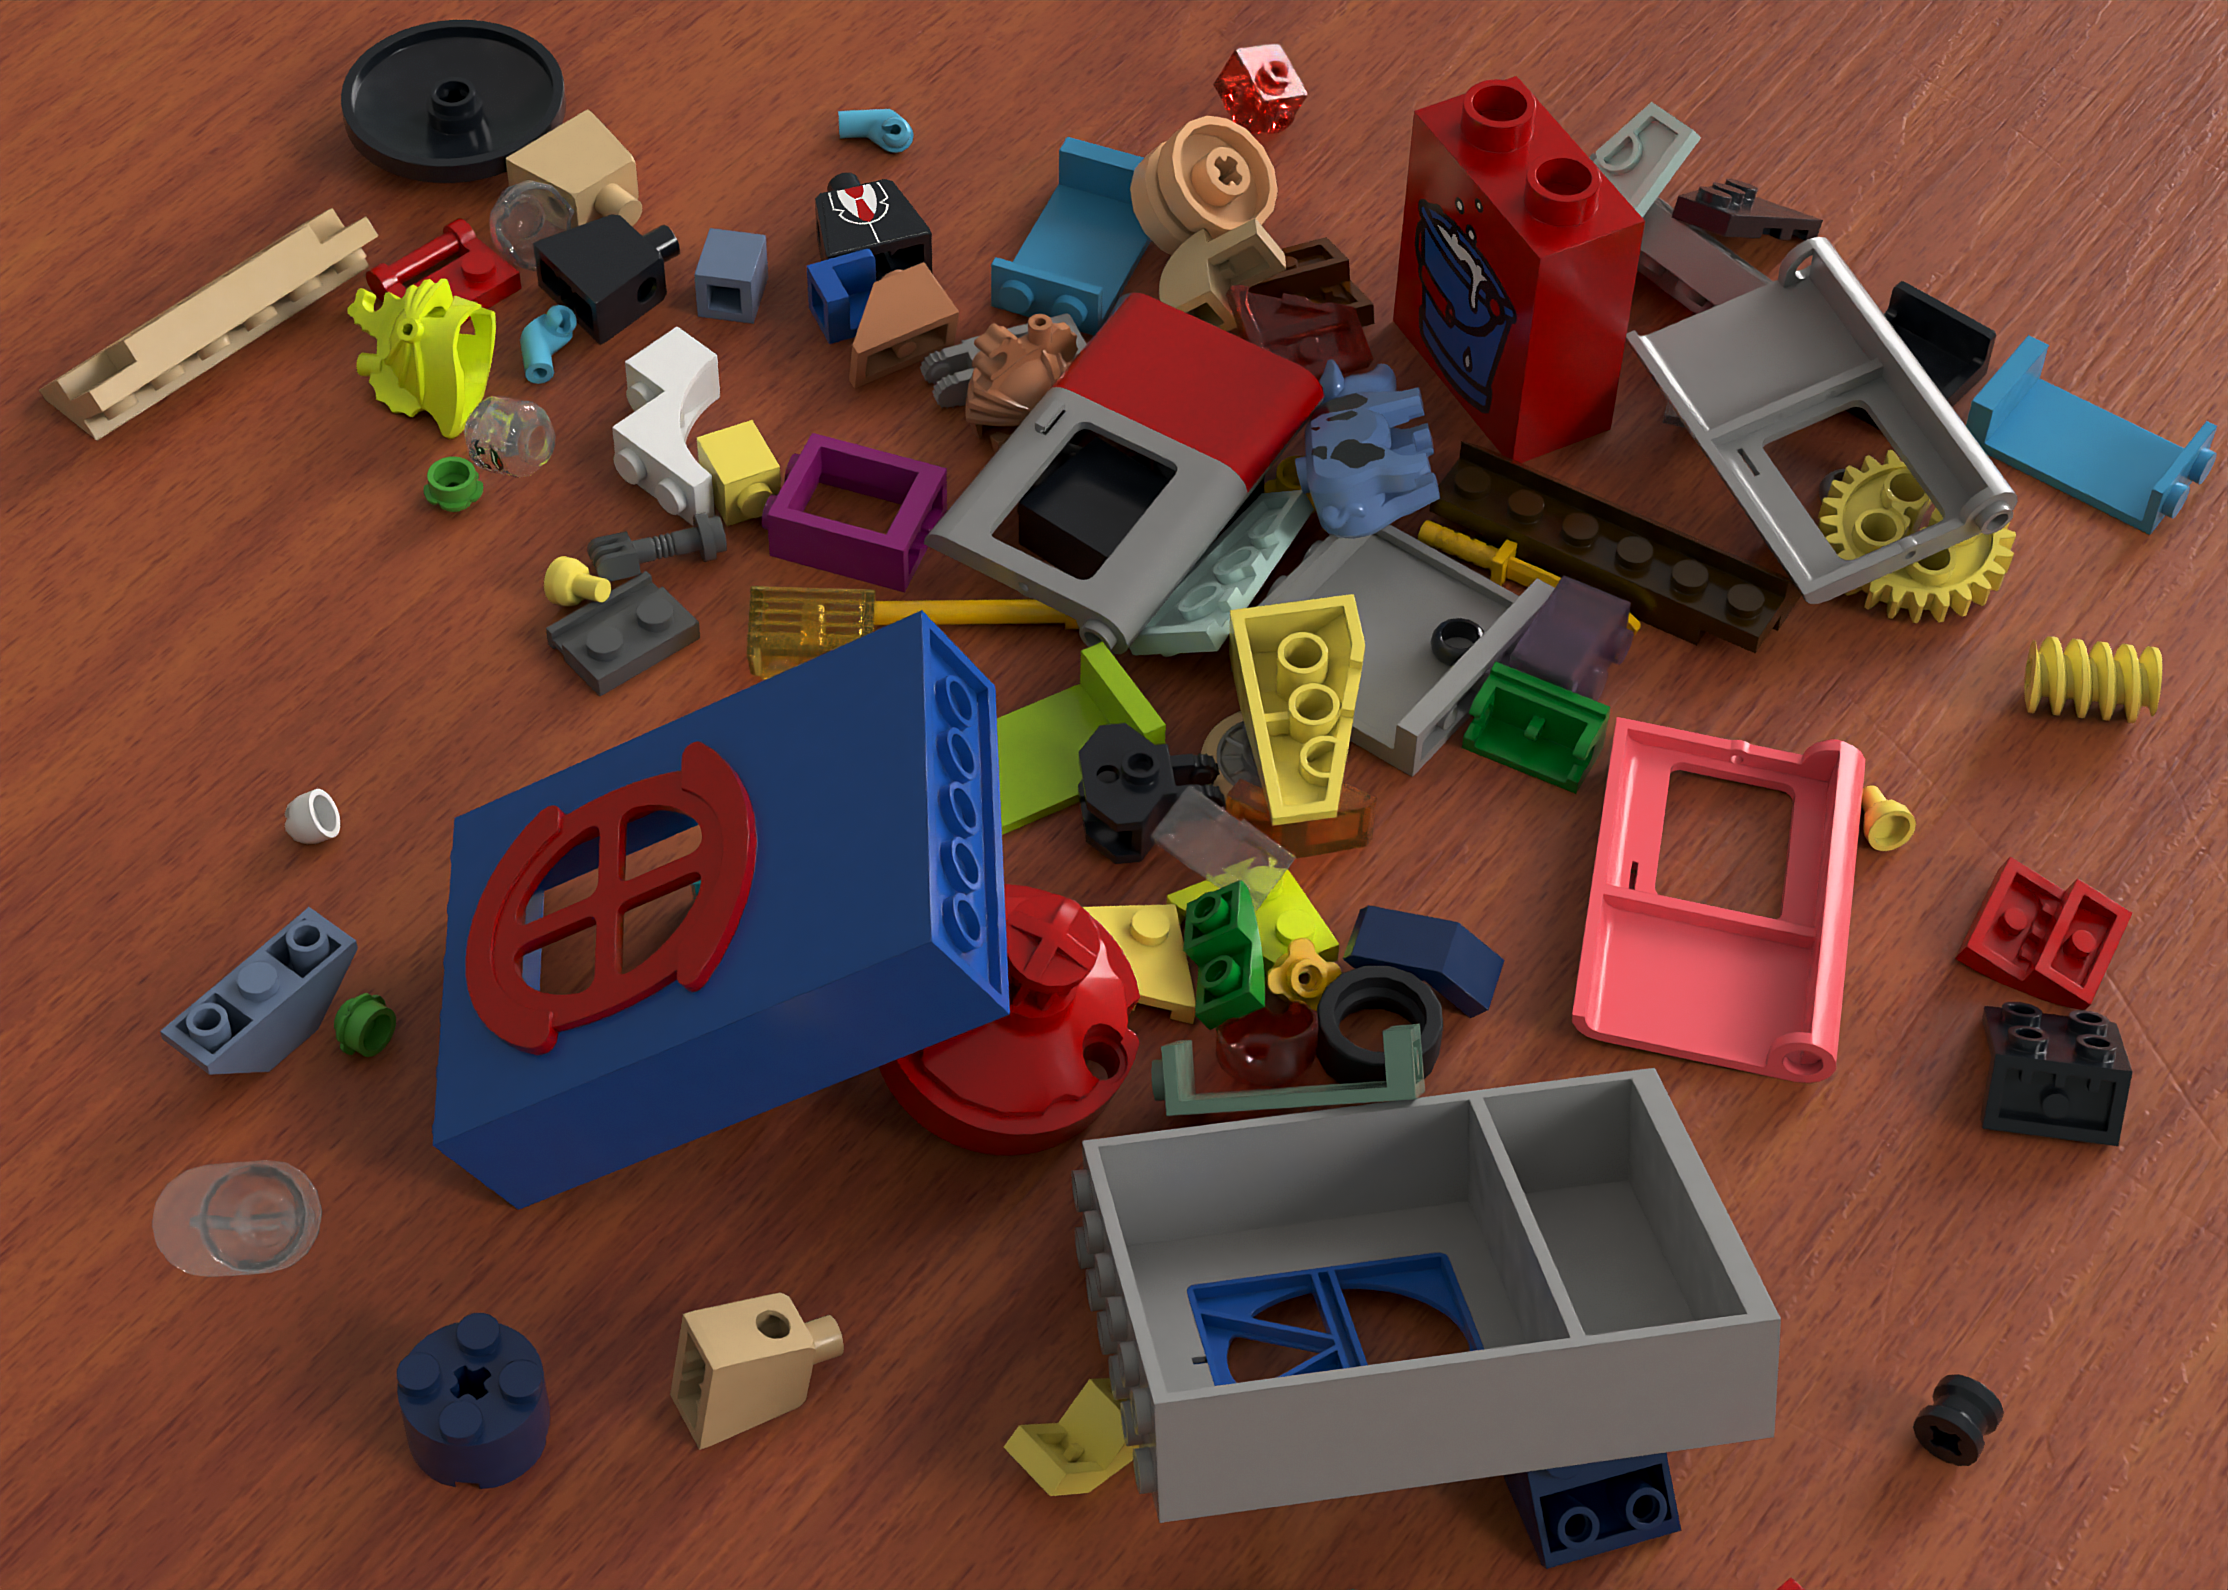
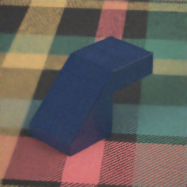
(1431, 950)

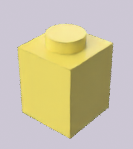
(740, 469)

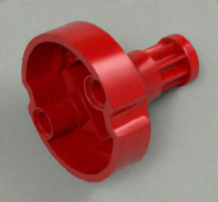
(1025, 1075)

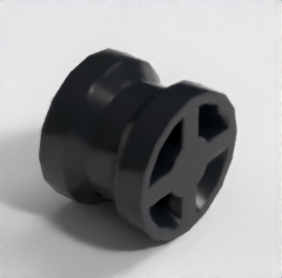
(1958, 1420)

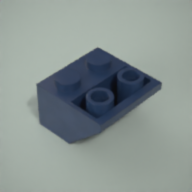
(1595, 1506)

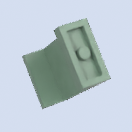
(1175, 1081)

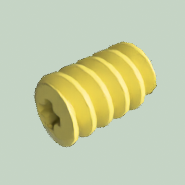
(2093, 677)

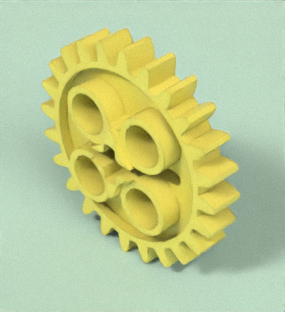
(1889, 504)

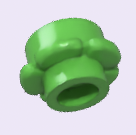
(453, 484)
(364, 1025)

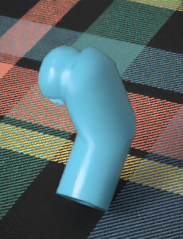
(879, 125)
(543, 339)

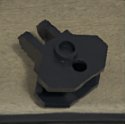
(1132, 787)

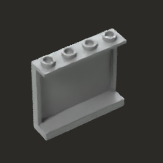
(1402, 593)

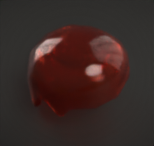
(1268, 1046)

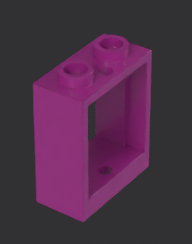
(844, 548)

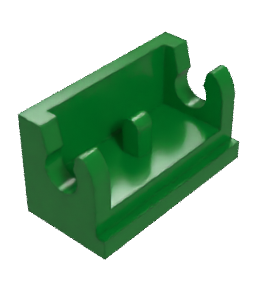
(1536, 727)

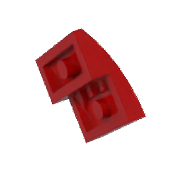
(2043, 936)

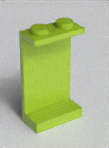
(1044, 739)

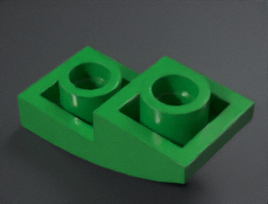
(1228, 951)

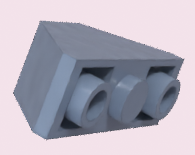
(267, 1000)

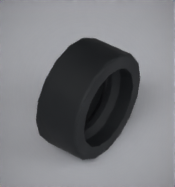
(1374, 989)

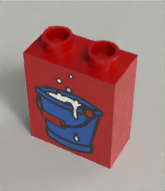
(1515, 268)

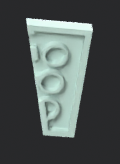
(1225, 577)

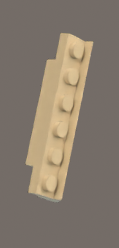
(210, 324)

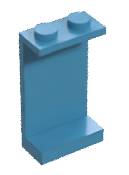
(1080, 243)
(2084, 446)

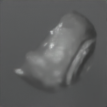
(525, 216)

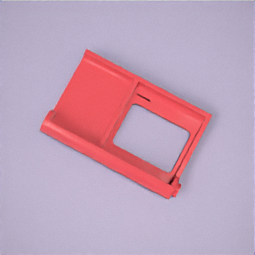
(1707, 976)

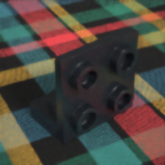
(2055, 1074)

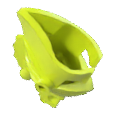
(422, 355)

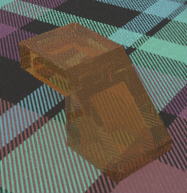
(1304, 839)

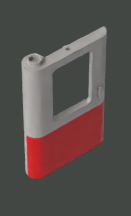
(1172, 393)

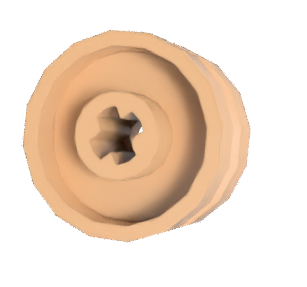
(1202, 178)

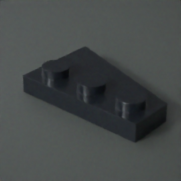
(1737, 212)

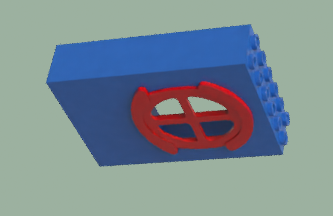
(830, 931)

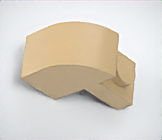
(1207, 267)

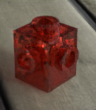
(1261, 89)

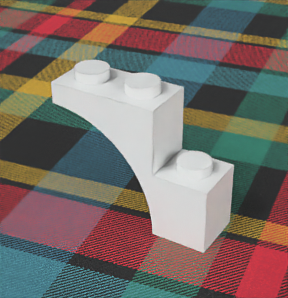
(668, 391)

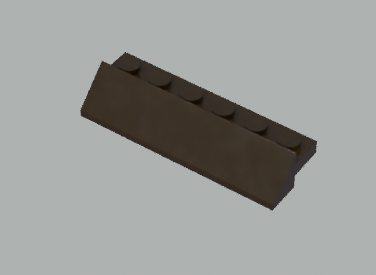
(1567, 531)

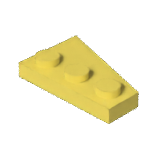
(1155, 951)

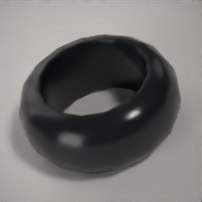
(1449, 629)

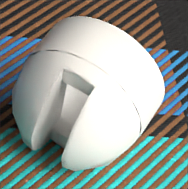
(312, 818)

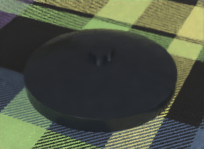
(451, 100)

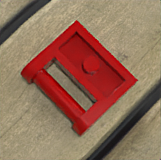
(475, 276)

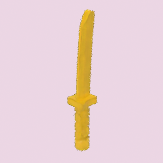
(1498, 561)

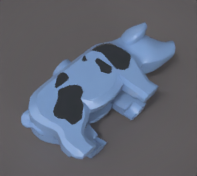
(1357, 461)

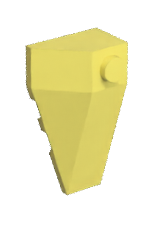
(1298, 698)

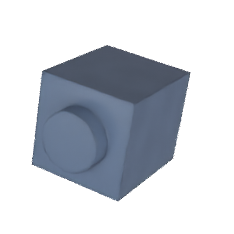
(731, 275)

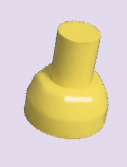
(570, 582)
(1885, 822)

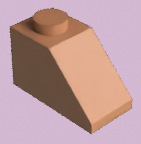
(902, 324)

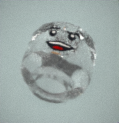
(509, 436)

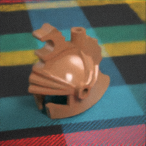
(1015, 373)

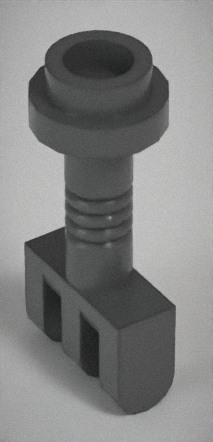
(620, 558)

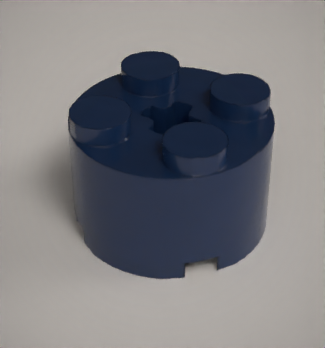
(474, 1403)

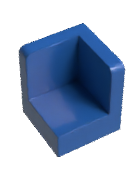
(840, 292)

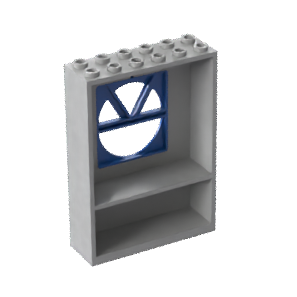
(1534, 1215)

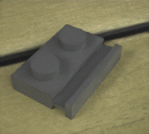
(623, 634)

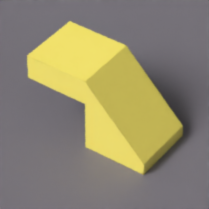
(1078, 1449)

